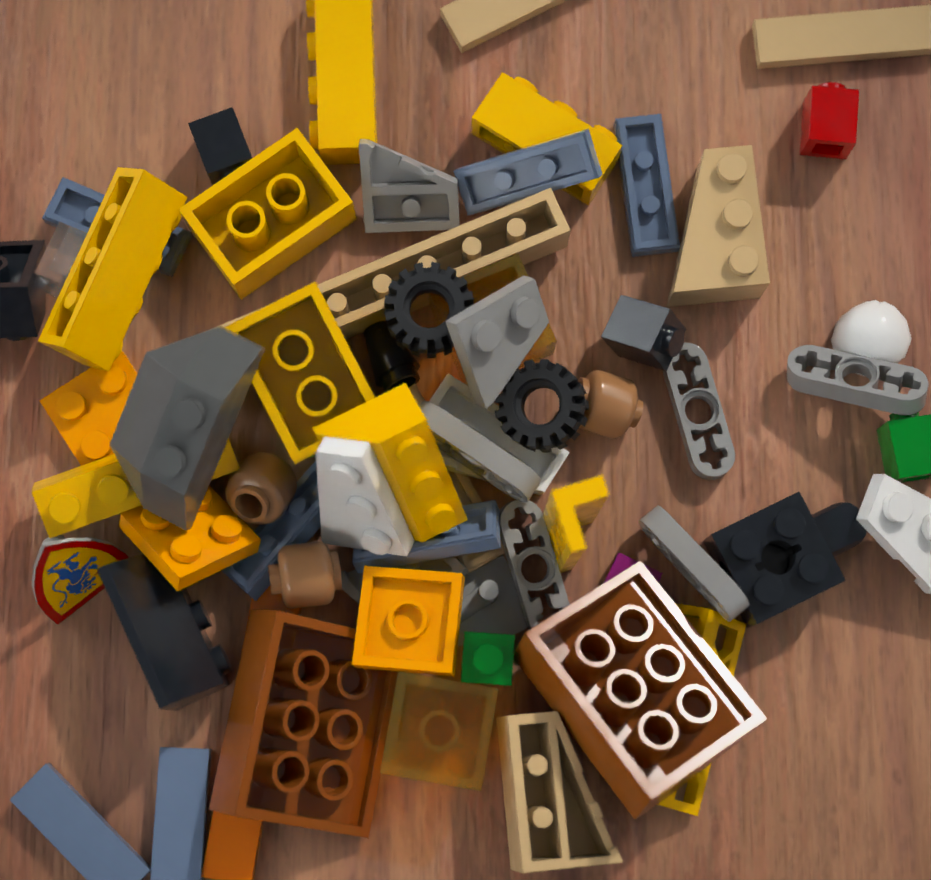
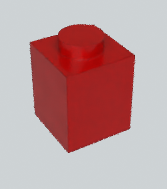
(829, 121)

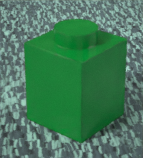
(906, 447)
(487, 658)

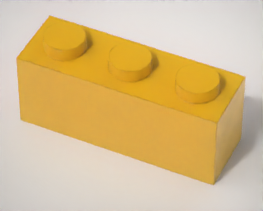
(519, 117)

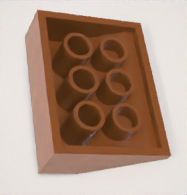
(637, 687)
(303, 728)

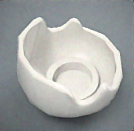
(873, 331)

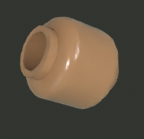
(612, 404)
(261, 488)
(305, 575)

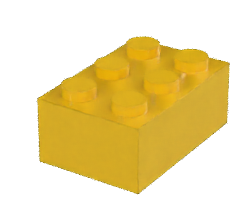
(269, 213)
(305, 367)

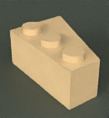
(723, 233)
(546, 798)

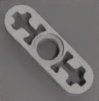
(869, 395)
(719, 442)
(480, 454)
(536, 529)
(694, 563)

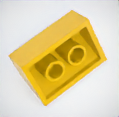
(407, 457)

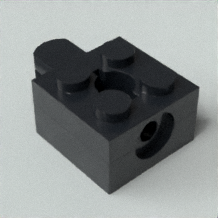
(785, 553)

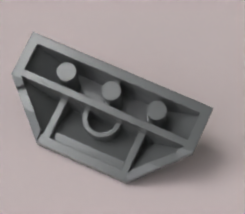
(182, 419)

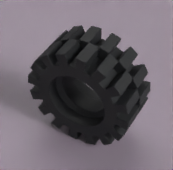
(411, 286)
(565, 423)

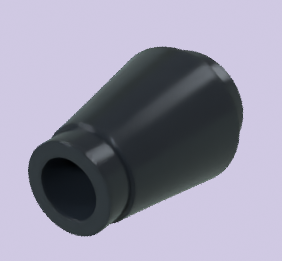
(389, 362)

